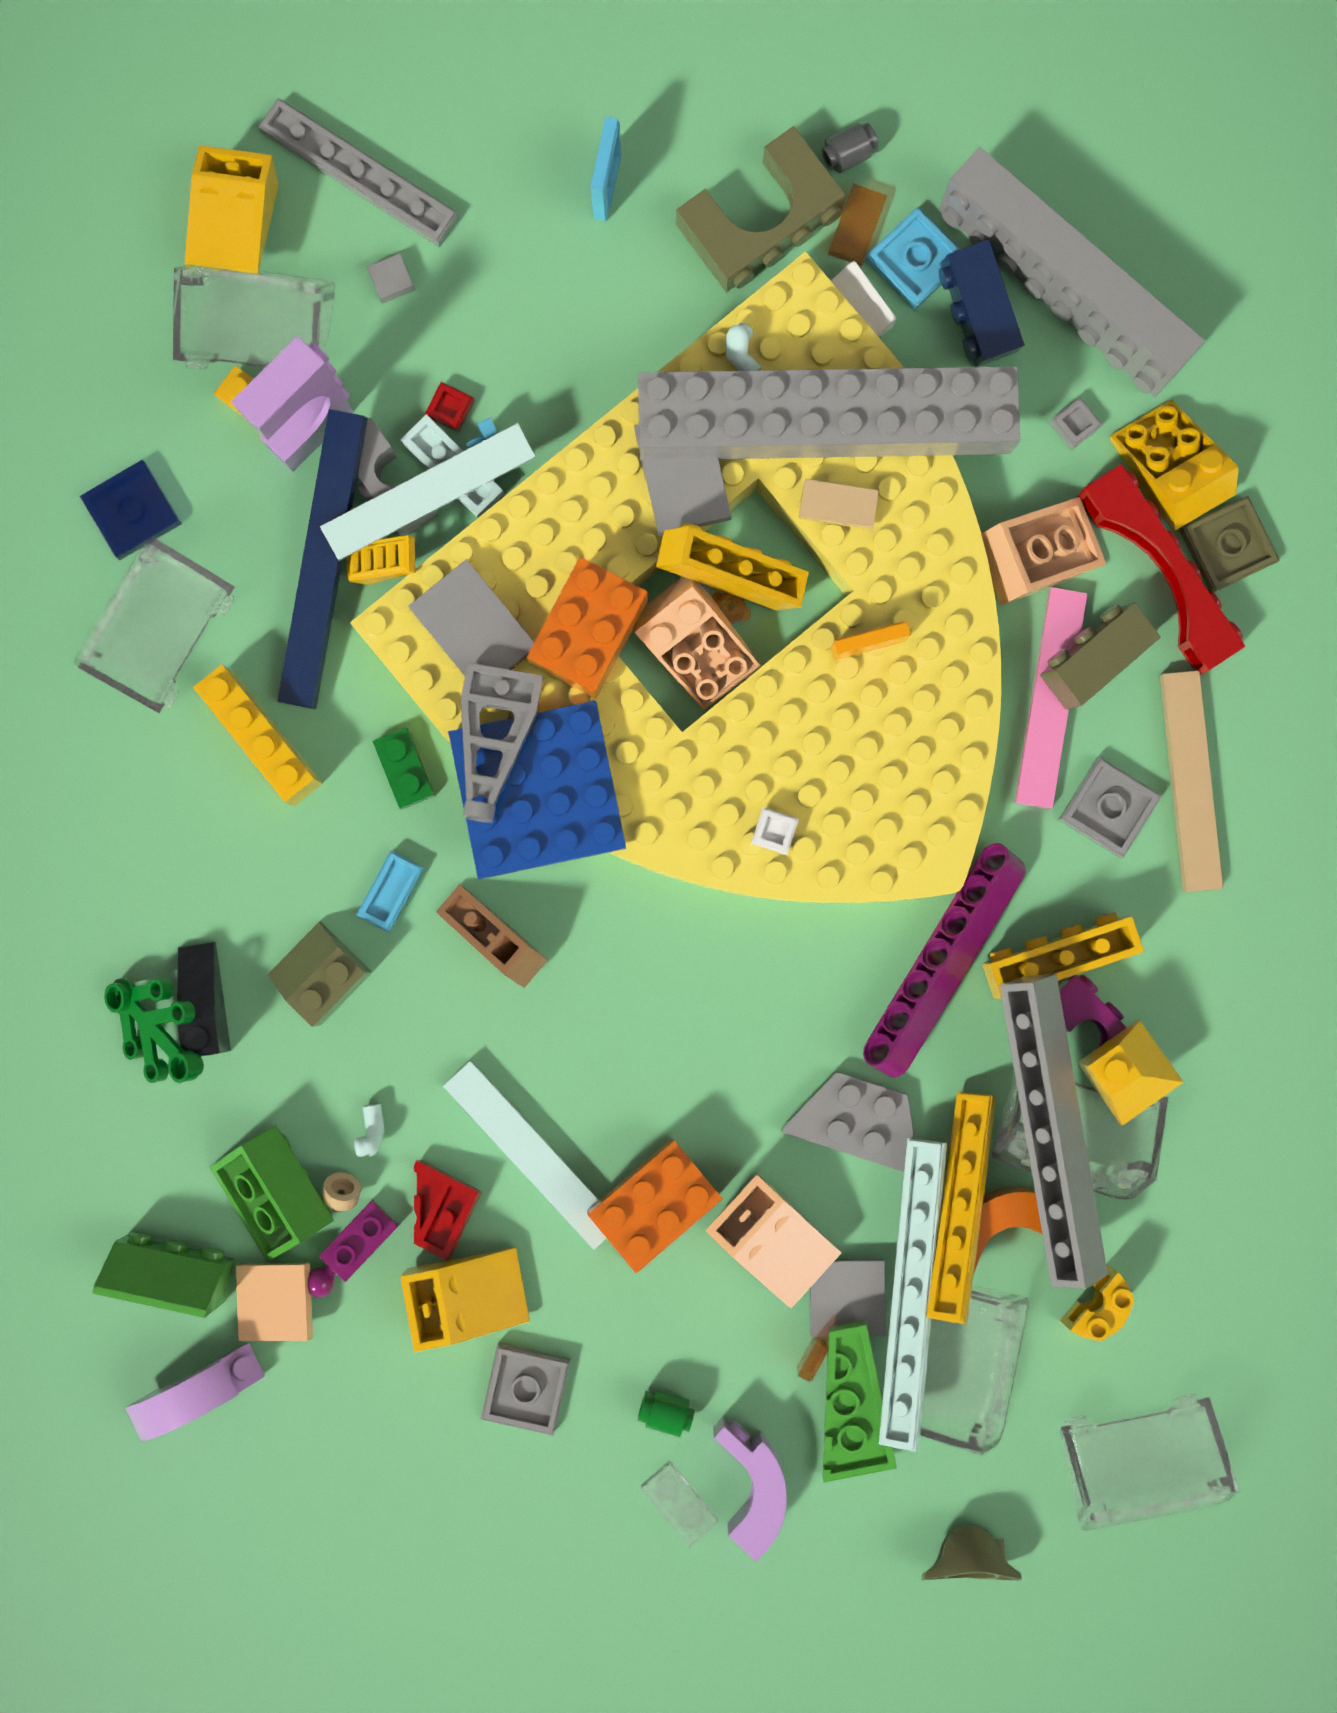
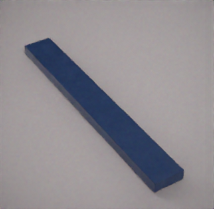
(320, 566)

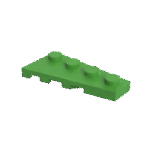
(852, 1407)

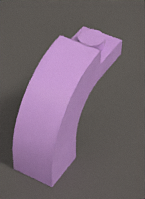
(195, 1394)
(763, 1513)

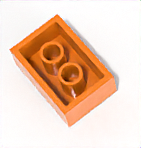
(587, 627)
(654, 1205)

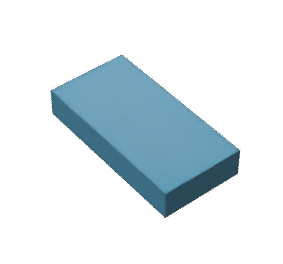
(390, 891)

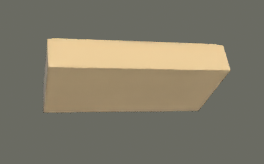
(838, 504)

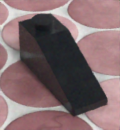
(201, 985)

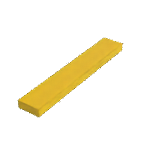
(961, 1208)

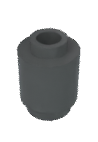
(849, 147)

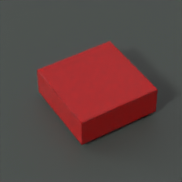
(450, 407)

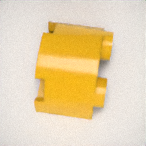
(1105, 1311)

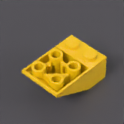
(230, 209)
(1176, 464)
(464, 1298)

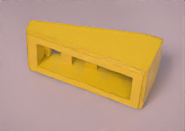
(379, 561)

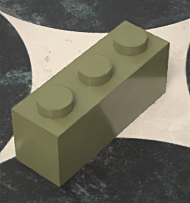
(1099, 654)

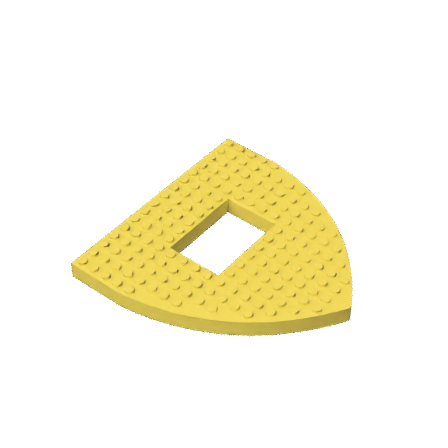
(869, 751)

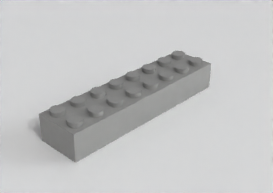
(1068, 273)

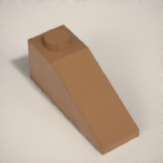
(492, 936)

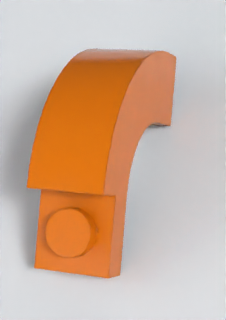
(1007, 1209)

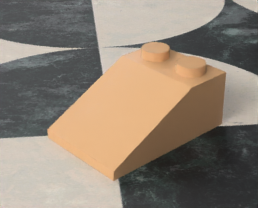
(1041, 550)

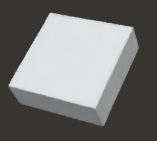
(774, 831)

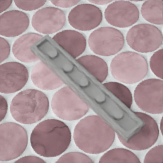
(358, 172)

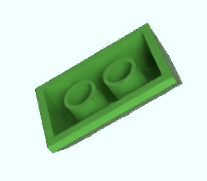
(272, 1193)
(165, 1275)

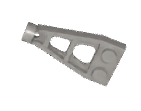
(501, 690)

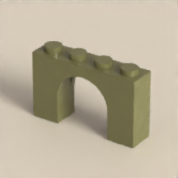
(736, 253)

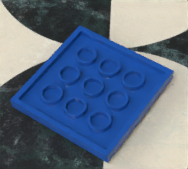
(555, 799)

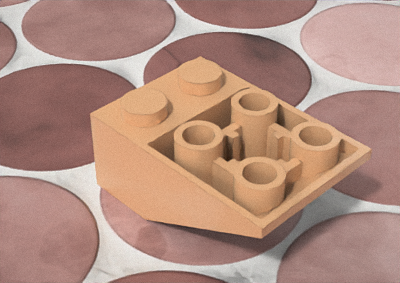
(695, 641)
(773, 1241)

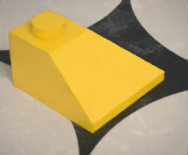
(1130, 1072)

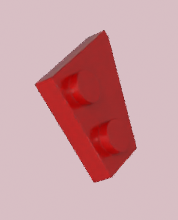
(441, 1209)

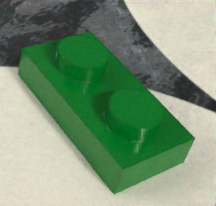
(403, 768)

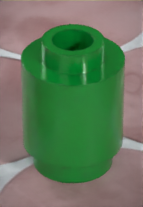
(666, 1413)

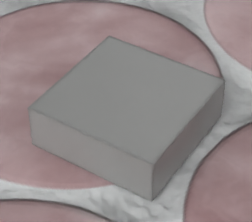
(391, 278)
(1075, 423)

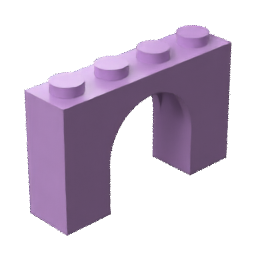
(292, 401)

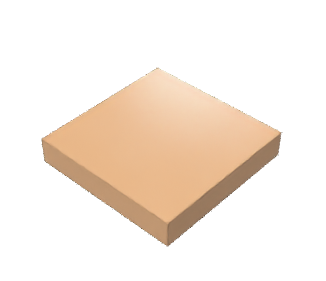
(273, 1302)

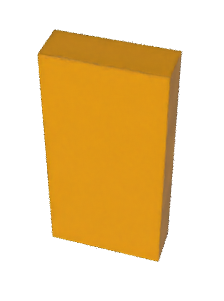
(870, 640)

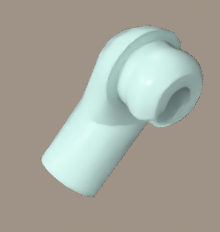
(737, 348)
(374, 1129)

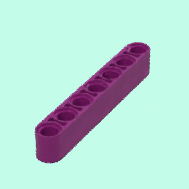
(944, 961)

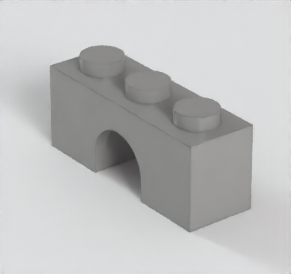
(374, 457)

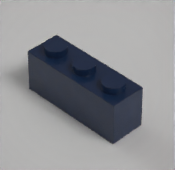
(980, 303)

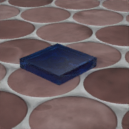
(130, 509)

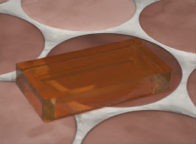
(857, 224)

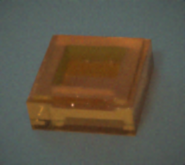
(812, 1359)

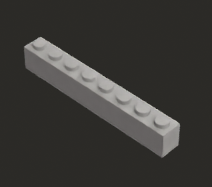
(1054, 1131)

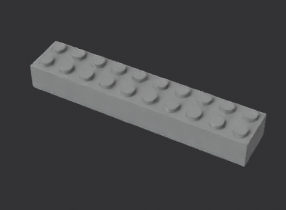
(828, 413)

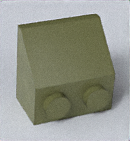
(318, 975)

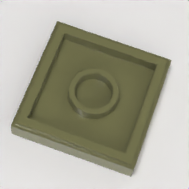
(1229, 544)

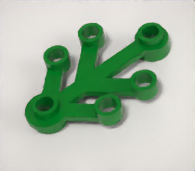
(124, 999)

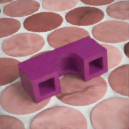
(1082, 1004)

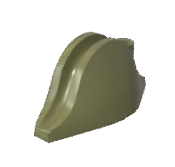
(971, 1554)

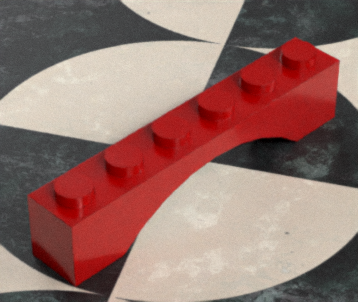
(1120, 507)

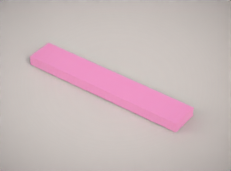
(1046, 714)

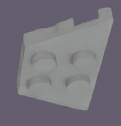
(856, 1120)

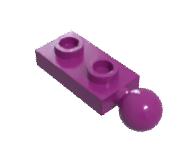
(351, 1249)

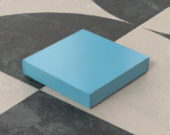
(606, 169)
(912, 257)

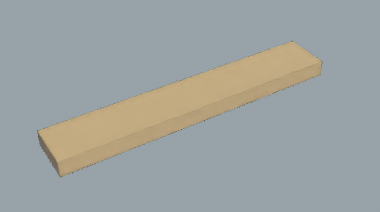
(1191, 781)

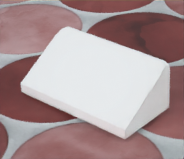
(864, 298)

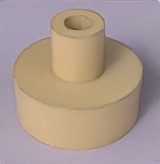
(341, 1191)

